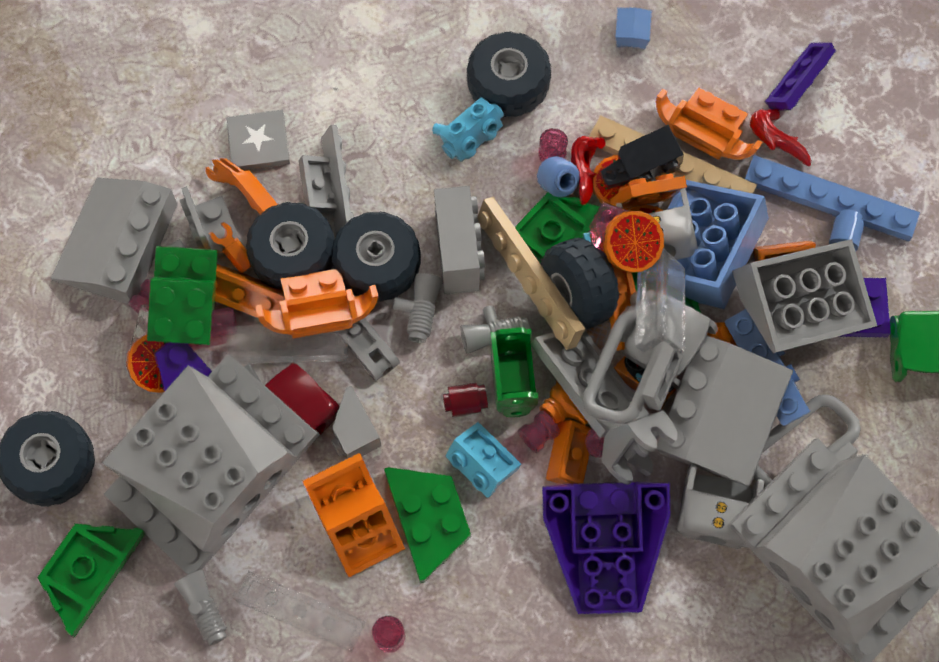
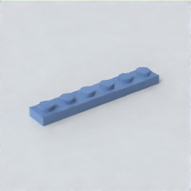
(832, 197)

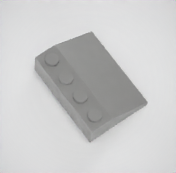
(116, 238)
(806, 296)
(726, 410)

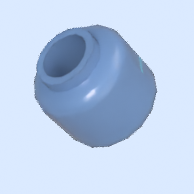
(558, 176)

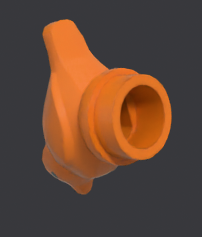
(560, 406)

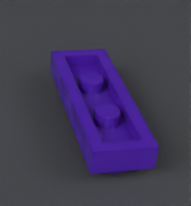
(800, 76)

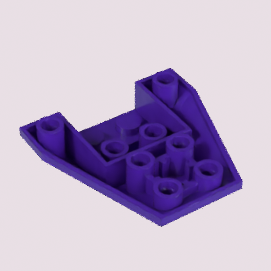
(607, 540)

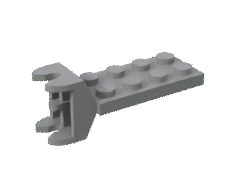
(622, 442)

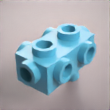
(470, 129)

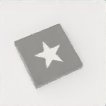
(258, 140)

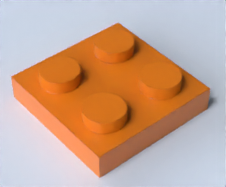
(643, 193)

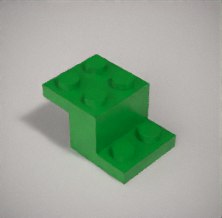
(182, 295)

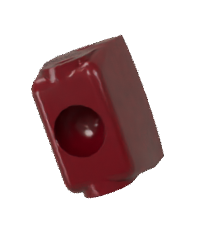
(304, 397)

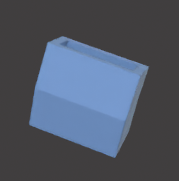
(633, 27)

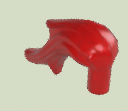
(764, 129)
(581, 155)

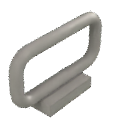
(652, 386)
(841, 449)

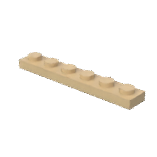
(691, 167)
(530, 274)

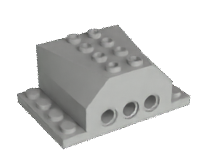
(204, 460)
(844, 547)

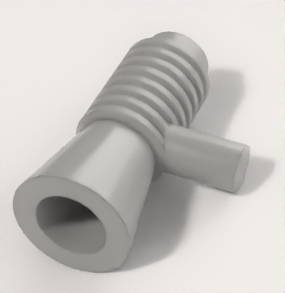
(422, 308)
(478, 336)
(201, 606)

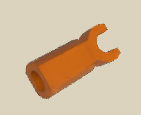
(232, 248)

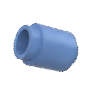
(847, 226)

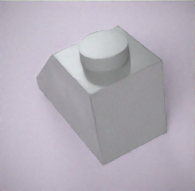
(353, 428)

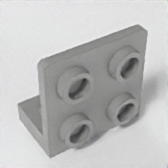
(206, 219)

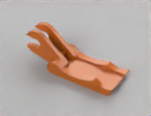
(245, 181)

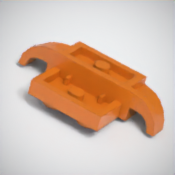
(707, 124)
(317, 305)

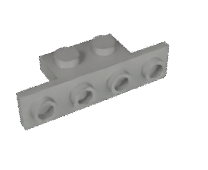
(325, 180)

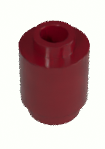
(465, 399)

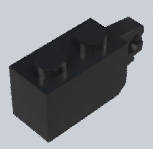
(644, 158)

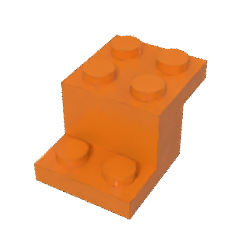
(353, 515)

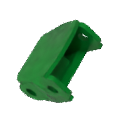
(914, 343)
(513, 371)

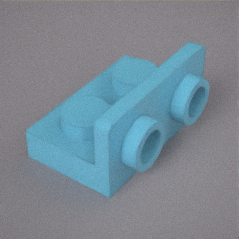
(482, 459)

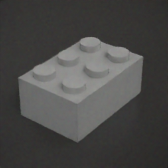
(459, 239)

